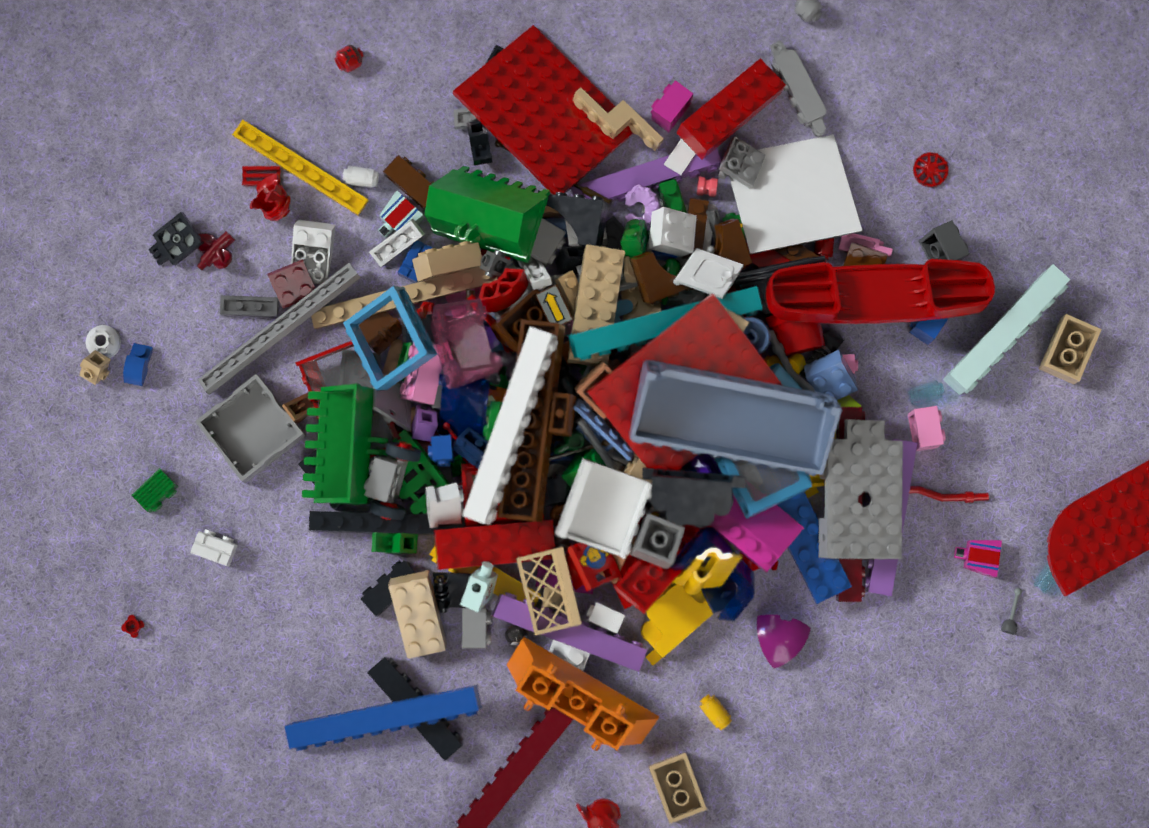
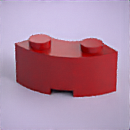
(504, 291)

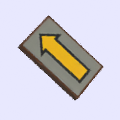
(554, 305)

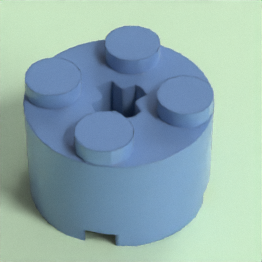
(761, 333)

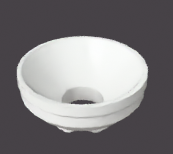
(112, 343)

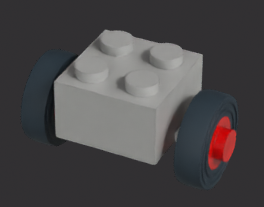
(387, 479)

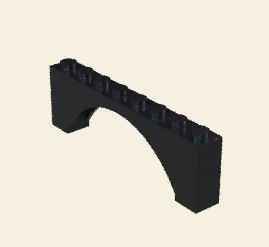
(583, 214)

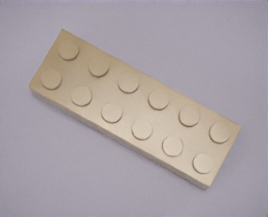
(597, 294)

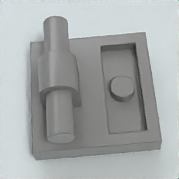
(741, 162)

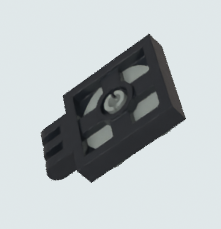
(175, 240)

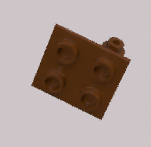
(381, 331)

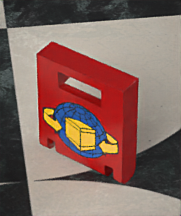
(591, 561)

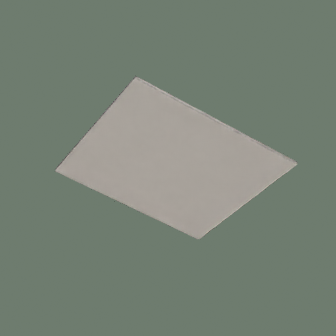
(797, 197)

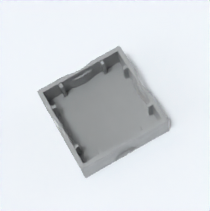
(250, 428)

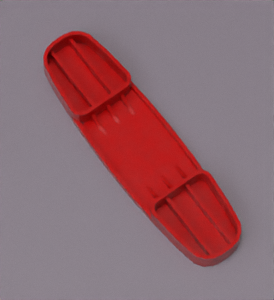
(879, 292)

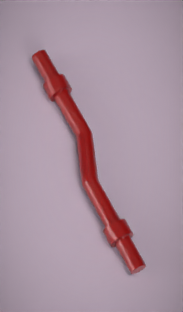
(967, 496)

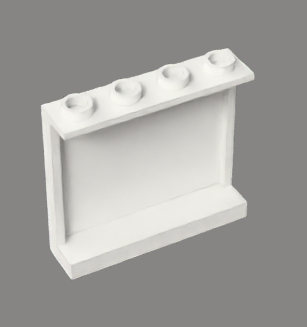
(604, 508)

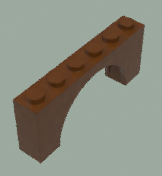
(657, 283)

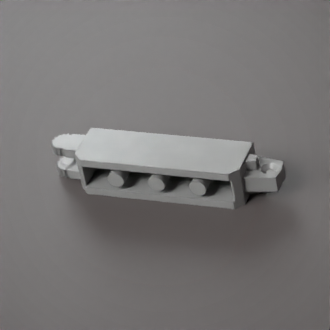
(799, 87)

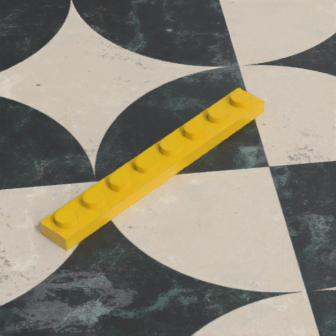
(300, 167)

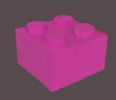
(671, 106)

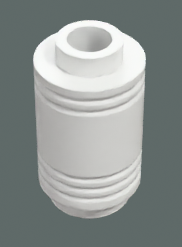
(361, 176)

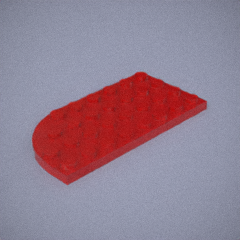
(1100, 531)

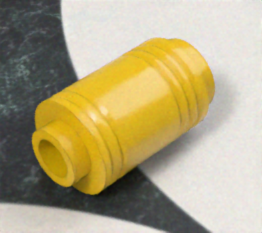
(715, 711)

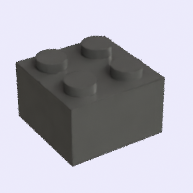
(944, 243)

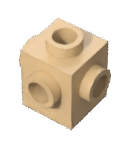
(95, 367)

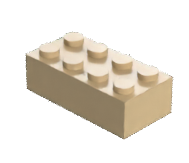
(417, 614)

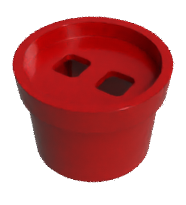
(796, 336)

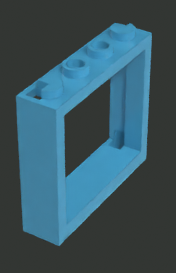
(414, 326)

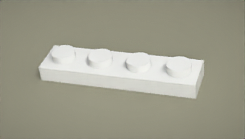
(536, 273)

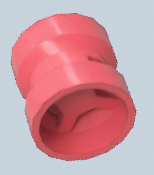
(707, 186)

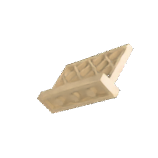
(565, 586)

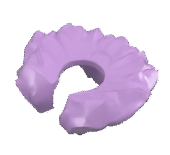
(645, 196)

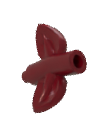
(215, 250)

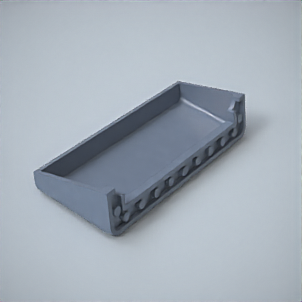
(734, 418)

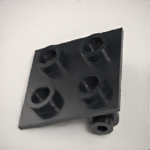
(449, 589)

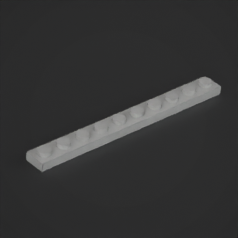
(278, 329)

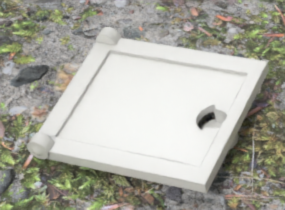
(705, 273)

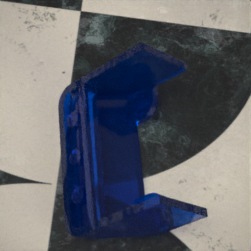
(742, 575)

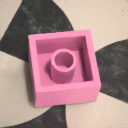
(926, 428)

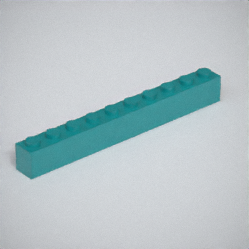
(650, 326)

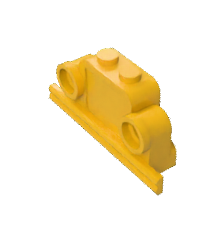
(672, 620)

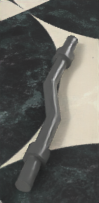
(778, 350)

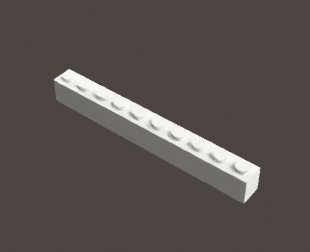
(510, 426)

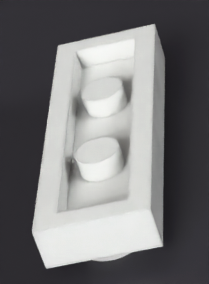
(396, 242)

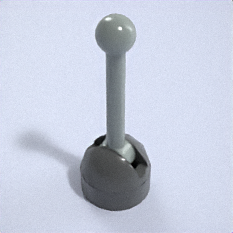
(1009, 626)

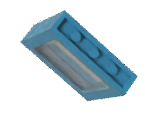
(764, 485)

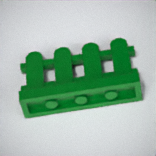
(430, 472)

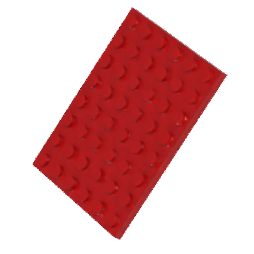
(530, 108)
(699, 340)

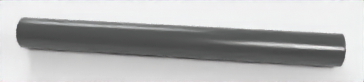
(596, 444)

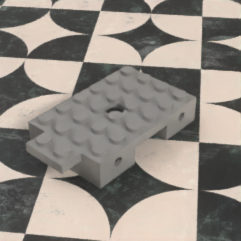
(858, 465)

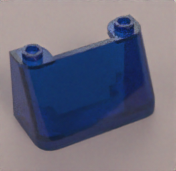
(463, 407)

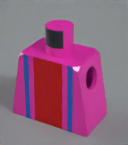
(981, 556)

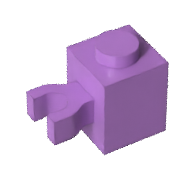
(424, 424)

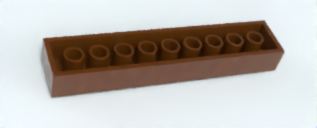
(527, 483)

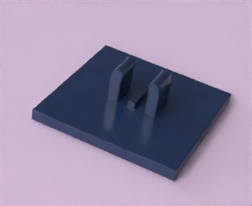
(720, 596)

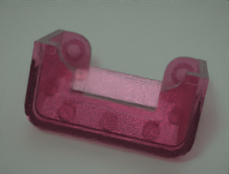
(463, 342)

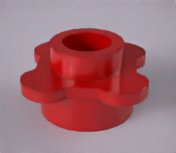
(126, 627)

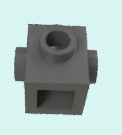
(494, 263)

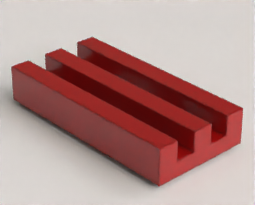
(245, 175)

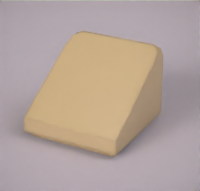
(628, 271)

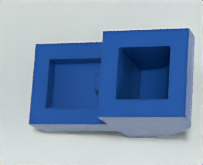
(137, 364)

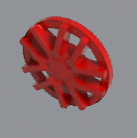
(930, 169)

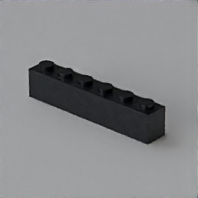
(398, 688)

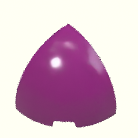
(781, 638)

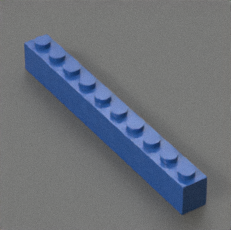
(383, 717)

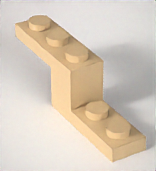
(617, 119)

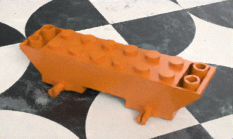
(558, 684)

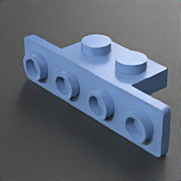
(602, 430)

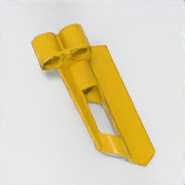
(712, 575)

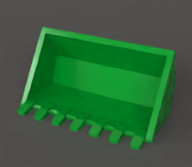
(486, 211)
(341, 444)

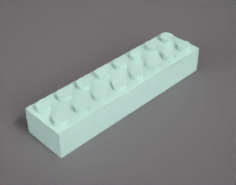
(1010, 326)

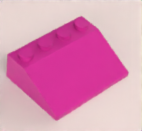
(760, 537)

